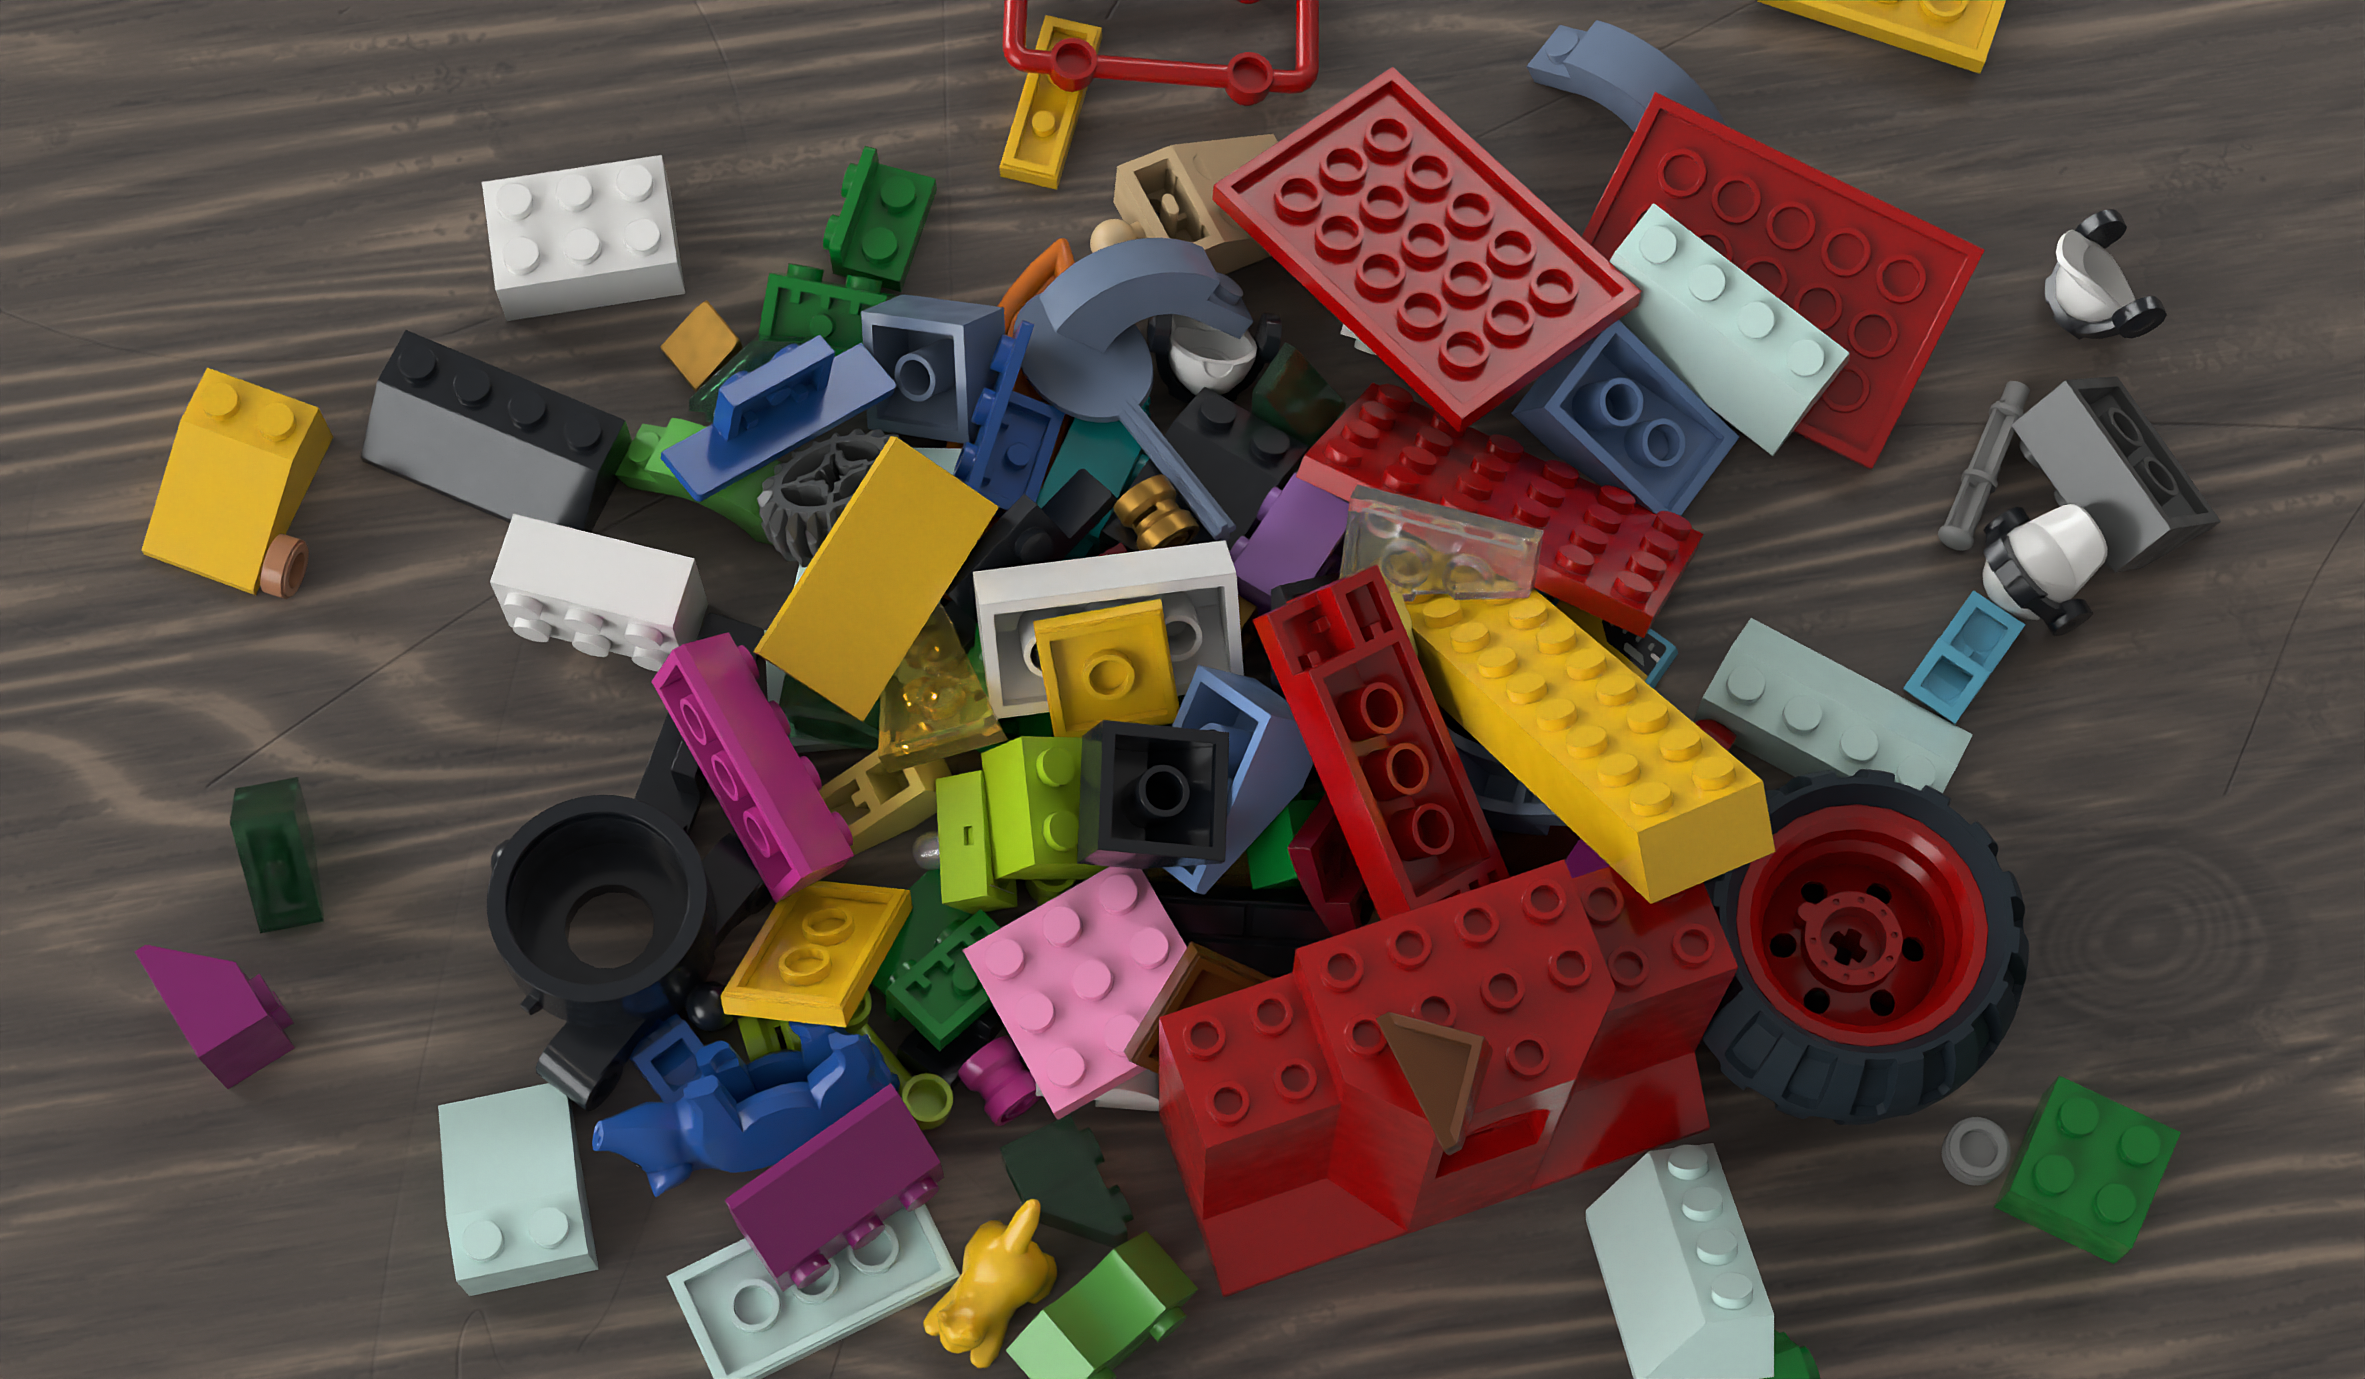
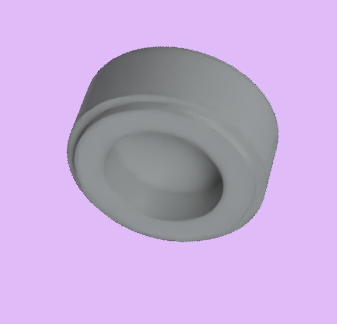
(1976, 1151)

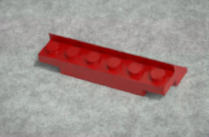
(1380, 744)

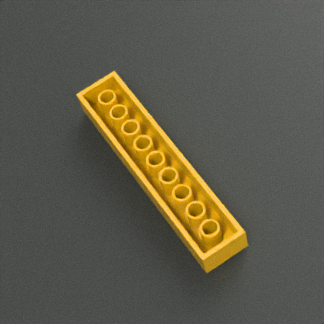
(1592, 740)

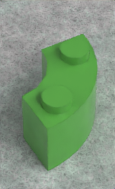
(1106, 1315)

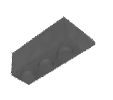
(2116, 468)

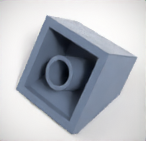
(938, 361)

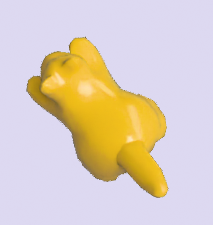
(997, 1277)

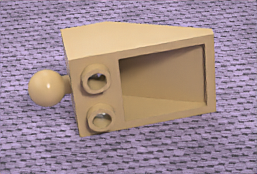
(1180, 187)

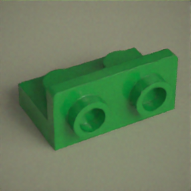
(878, 221)
(807, 306)
(942, 989)

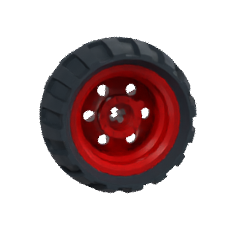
(1941, 894)

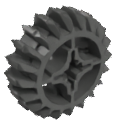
(813, 491)

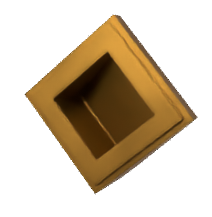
(701, 345)

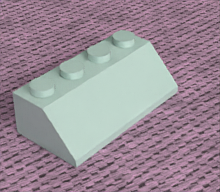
(1724, 331)
(1822, 716)
(1682, 1270)

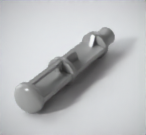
(1982, 473)

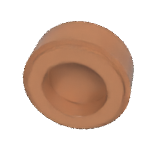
(284, 566)

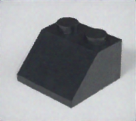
(1152, 796)

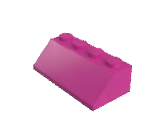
(752, 764)

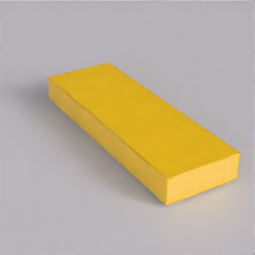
(1046, 114)

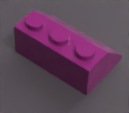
(837, 1190)

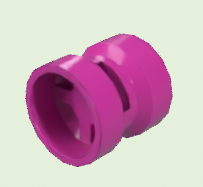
(1000, 1080)

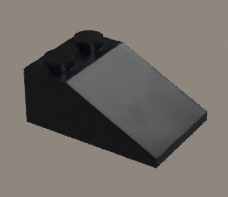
(1233, 458)

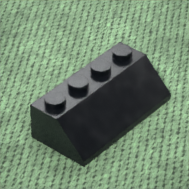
(492, 437)

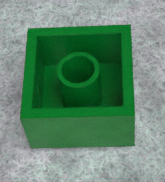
(2087, 1170)

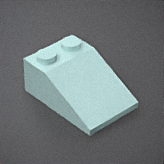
(514, 1190)

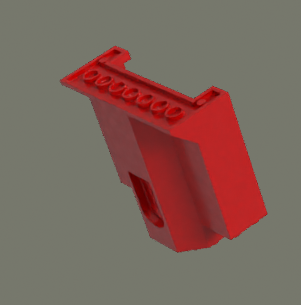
(1308, 1133)

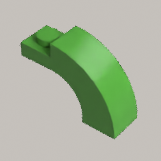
(646, 471)

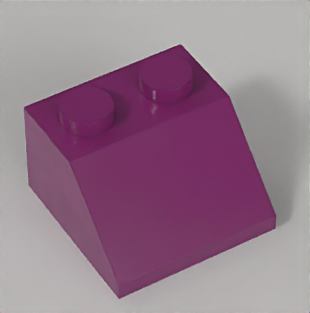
(224, 1015)

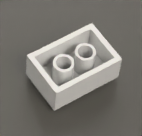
(583, 238)
(597, 592)

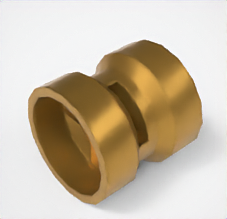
(1155, 515)

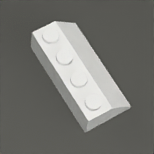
(1191, 580)

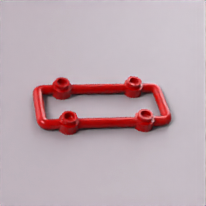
(1245, 79)

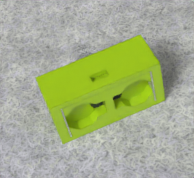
(963, 847)

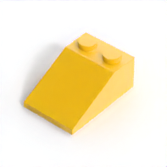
(234, 479)

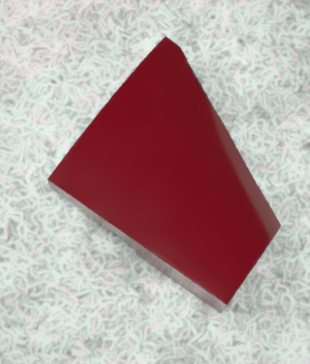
(1328, 870)

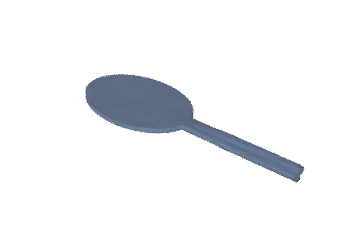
(1112, 389)

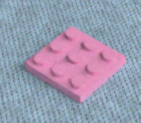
(1080, 982)

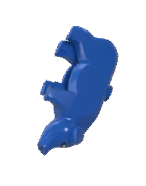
(748, 1113)

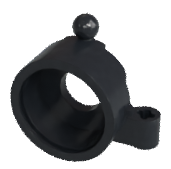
(598, 849)

